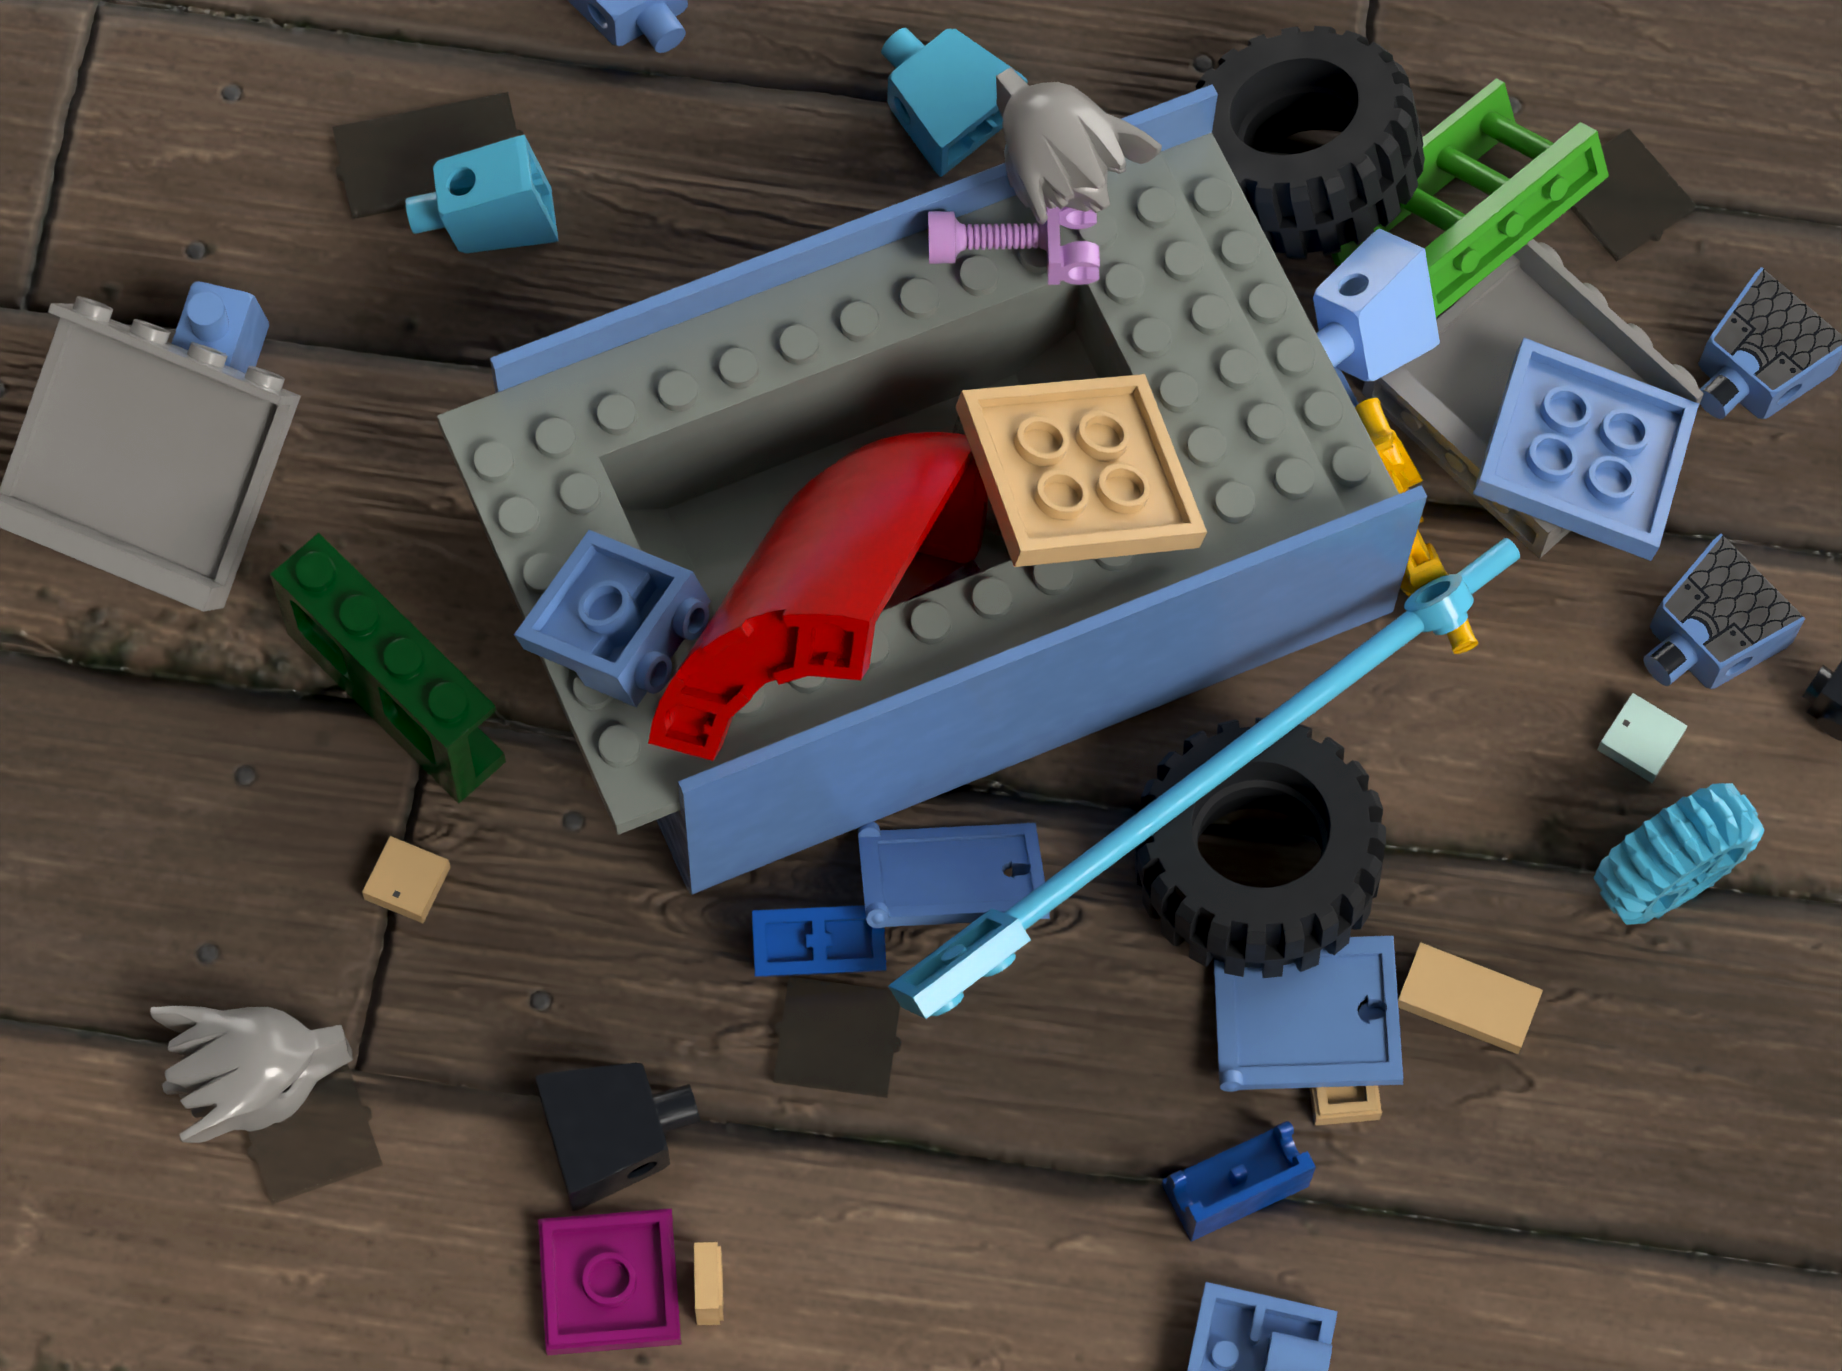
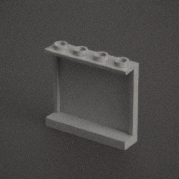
(1455, 390)
(145, 455)

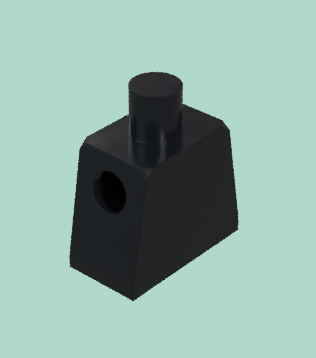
(610, 1127)

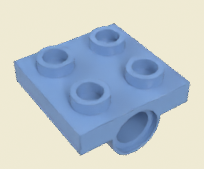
(1259, 1333)

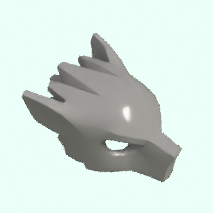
(1063, 145)
(243, 1063)

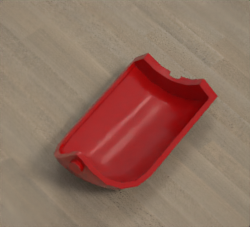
(824, 579)

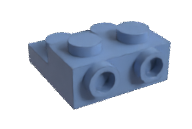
(616, 617)

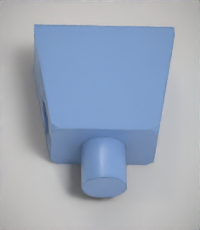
(1377, 308)

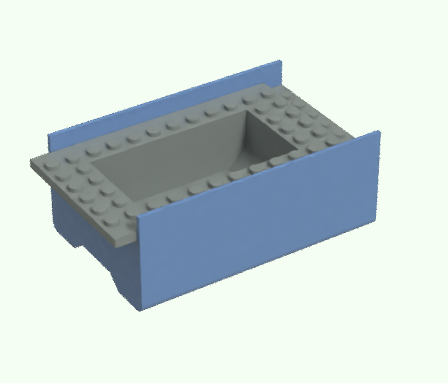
(732, 392)

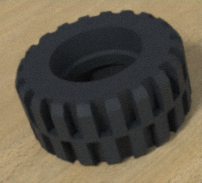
(1316, 84)
(1274, 923)

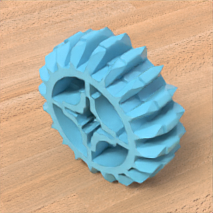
(1678, 853)

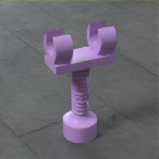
(1073, 263)

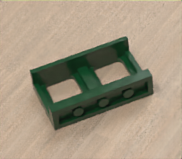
(387, 666)

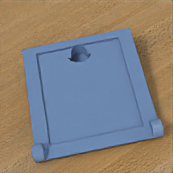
(946, 872)
(1307, 1023)

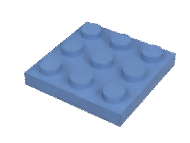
(1586, 449)

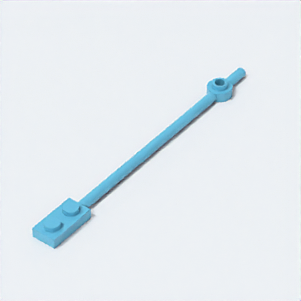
(993, 938)

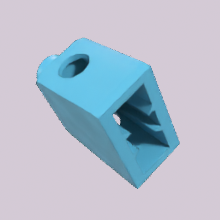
(944, 94)
(488, 199)

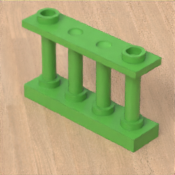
(1515, 206)

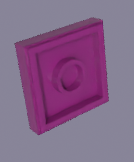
(609, 1282)

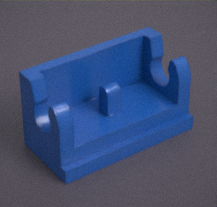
(816, 942)
(1239, 1181)

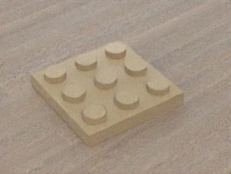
(1080, 470)

